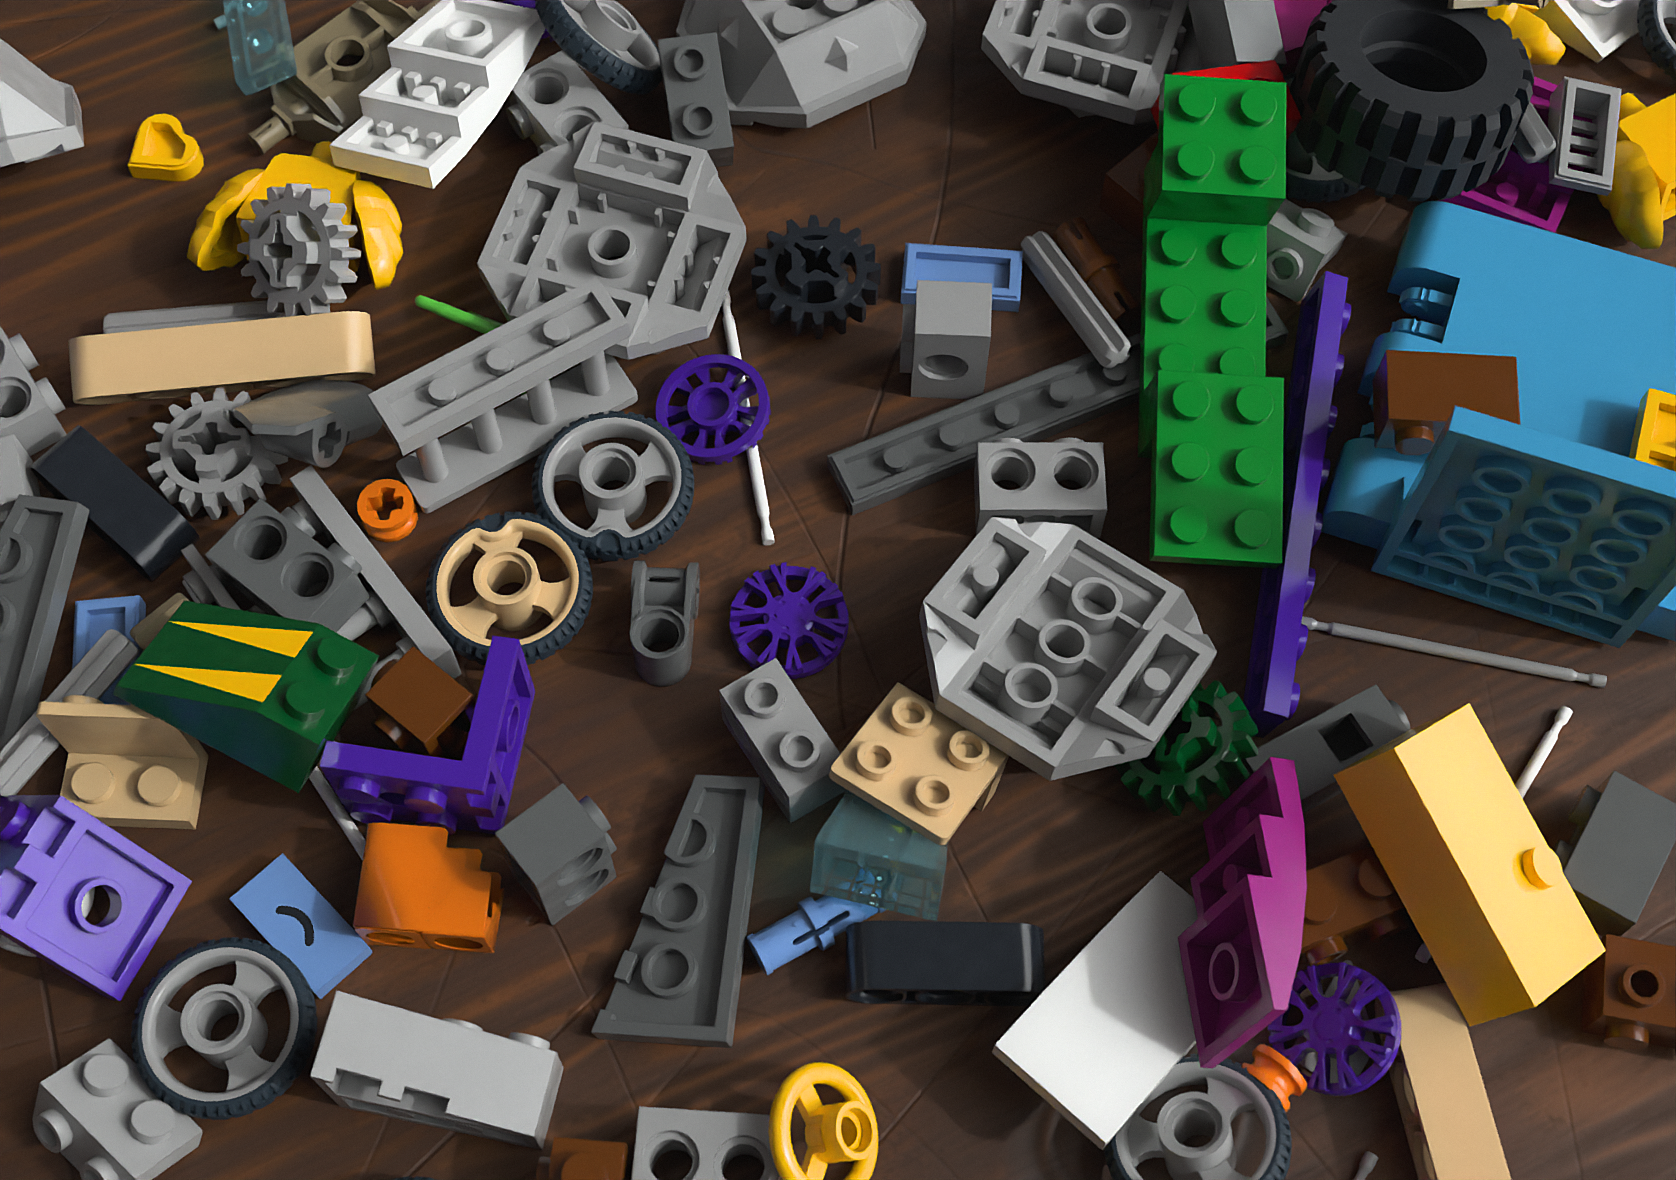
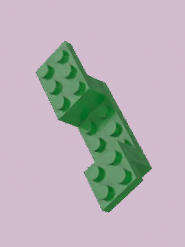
(1202, 377)

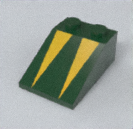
(251, 685)

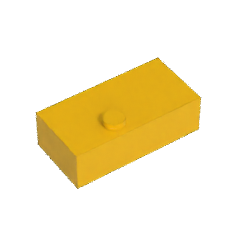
(1470, 866)

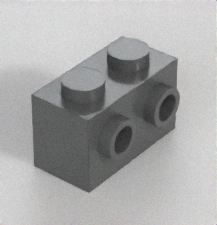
(1616, 850)

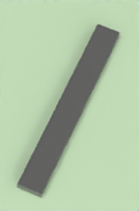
(1021, 410)

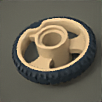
(504, 563)

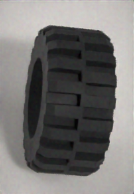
(1410, 95)

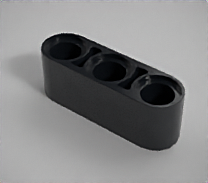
(120, 503)
(944, 963)

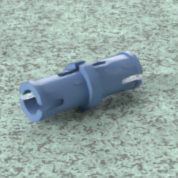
(808, 927)

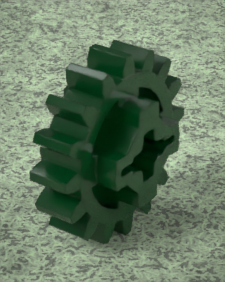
(1195, 753)

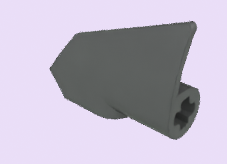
(312, 419)

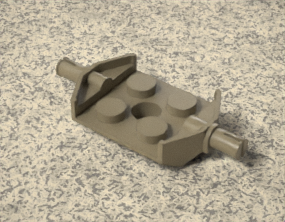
(324, 96)

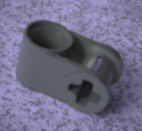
(663, 610)

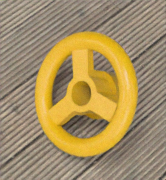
(832, 1131)

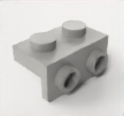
(1298, 247)
(110, 1119)

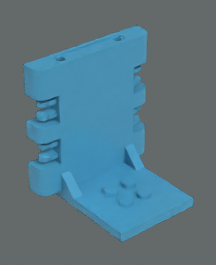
(1540, 511)

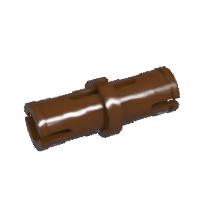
(1098, 271)

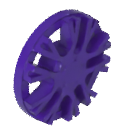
(715, 407)
(789, 619)
(1338, 1028)

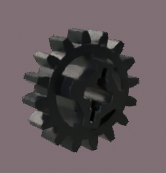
(816, 277)

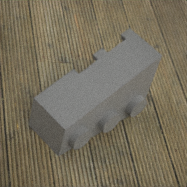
(437, 1072)

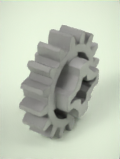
(298, 250)
(210, 448)

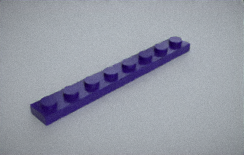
(1308, 422)

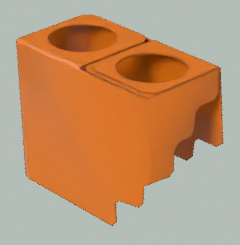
(425, 893)

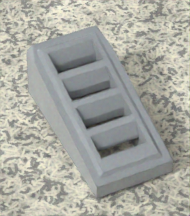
(1589, 101)

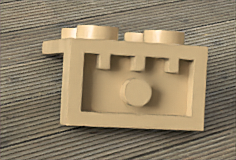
(127, 763)
(919, 765)

